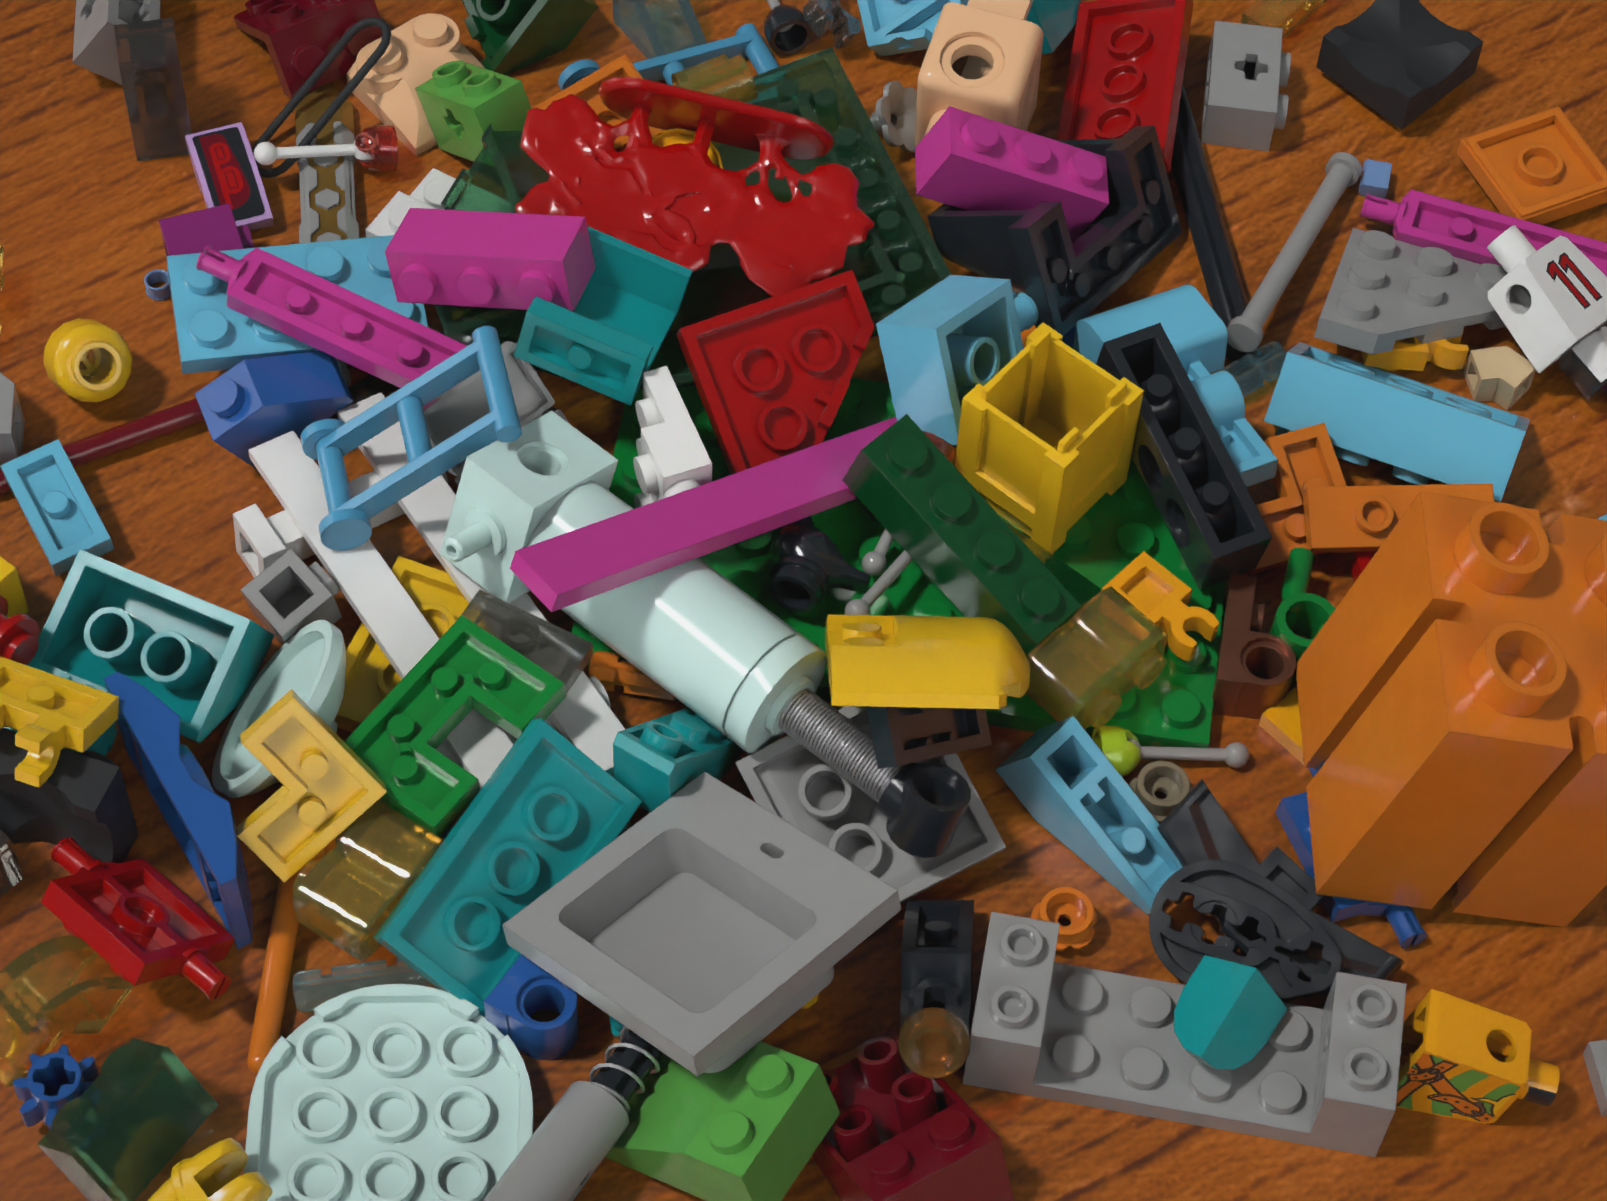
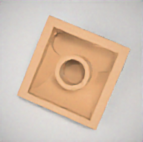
(407, 63)

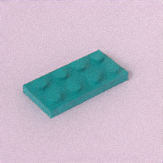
(516, 840)

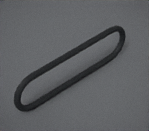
(337, 103)

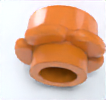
(1073, 905)

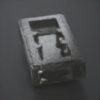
(539, 641)

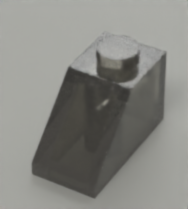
(153, 88)

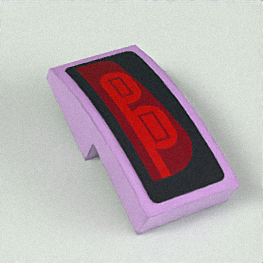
(230, 174)

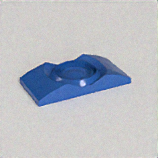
(187, 802)

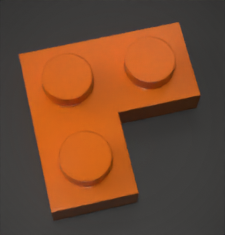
(1304, 461)

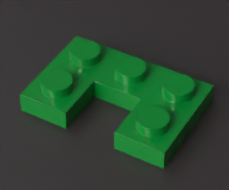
(456, 675)

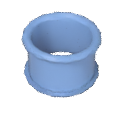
(157, 276)

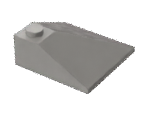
(845, 819)

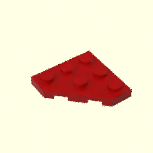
(778, 368)

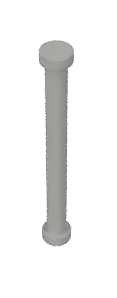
(1246, 330)

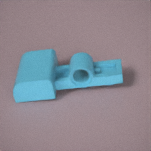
(1201, 347)

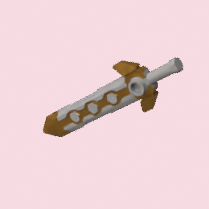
(327, 182)

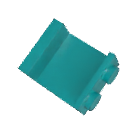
(615, 323)

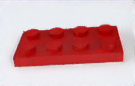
(1126, 70)

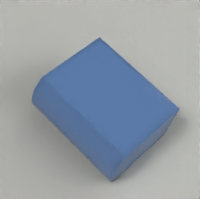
(1375, 178)

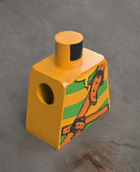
(1468, 1061)

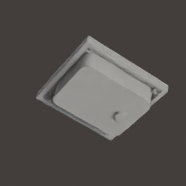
(704, 924)

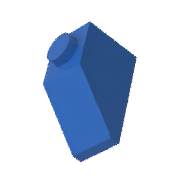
(271, 398)

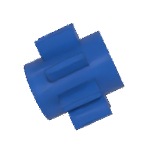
(53, 1083)

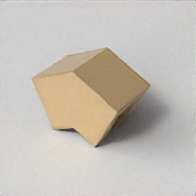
(1498, 375)

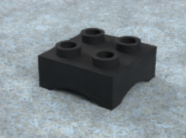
(1399, 58)
(79, 801)

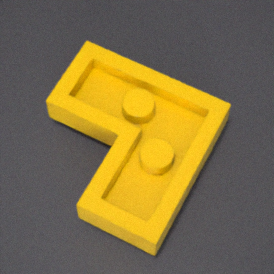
(321, 789)

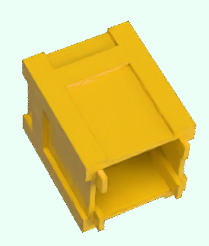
(1047, 437)

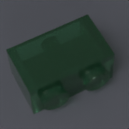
(127, 1122)

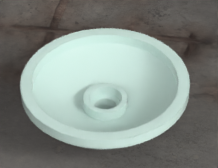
(315, 670)

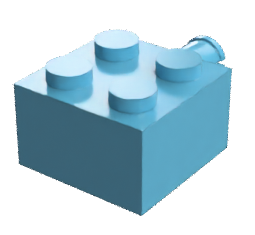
(949, 344)

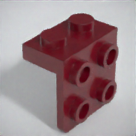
(305, 32)

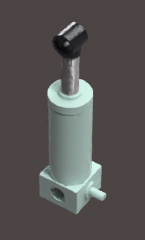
(684, 625)

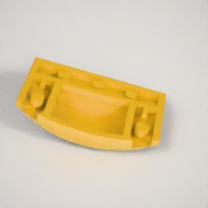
(923, 662)

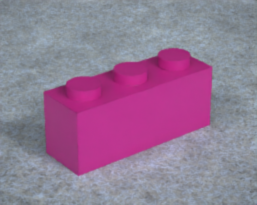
(1002, 167)
(490, 258)

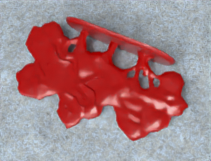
(680, 201)

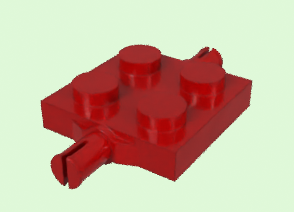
(137, 920)

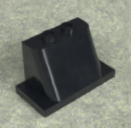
(1036, 245)

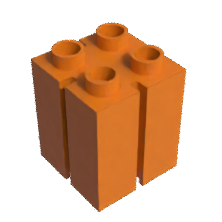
(1464, 716)

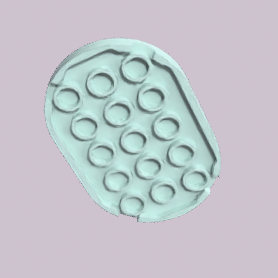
(389, 1101)

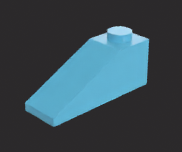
(1090, 809)

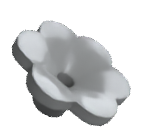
(896, 116)

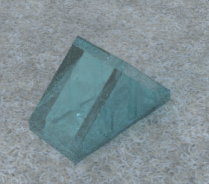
(658, 25)

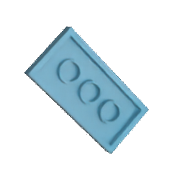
(219, 338)

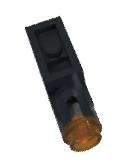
(936, 985)

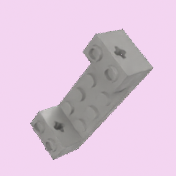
(1113, 1047)

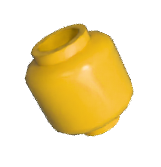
(101, 373)

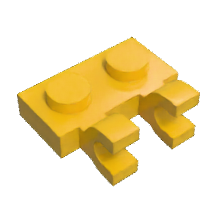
(50, 716)

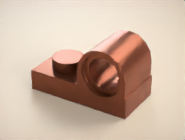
(1249, 652)

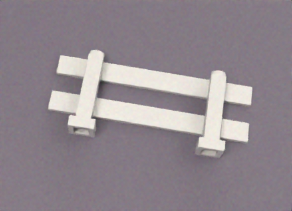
(381, 599)

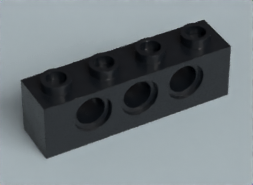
(1186, 462)

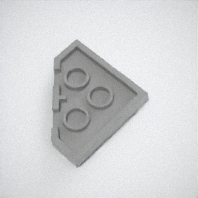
(1404, 291)

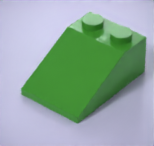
(729, 1130)

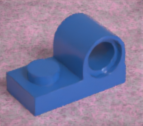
(522, 993)

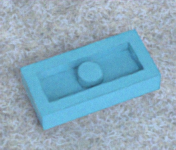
(56, 506)

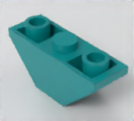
(668, 754)

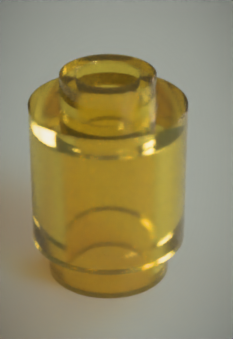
(719, 77)

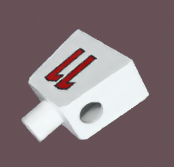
(1548, 295)

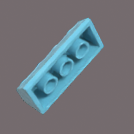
(1396, 420)

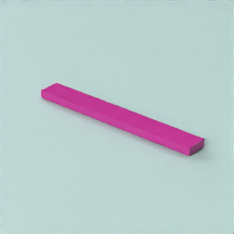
(691, 522)

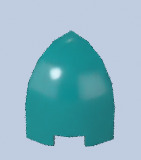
(1226, 1013)

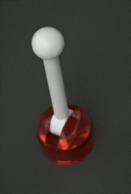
(373, 148)

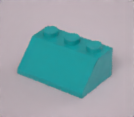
(160, 637)

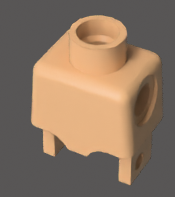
(1000, 68)

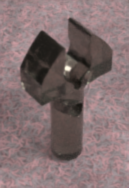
(829, 14)

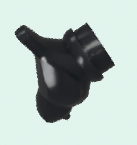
(809, 566)

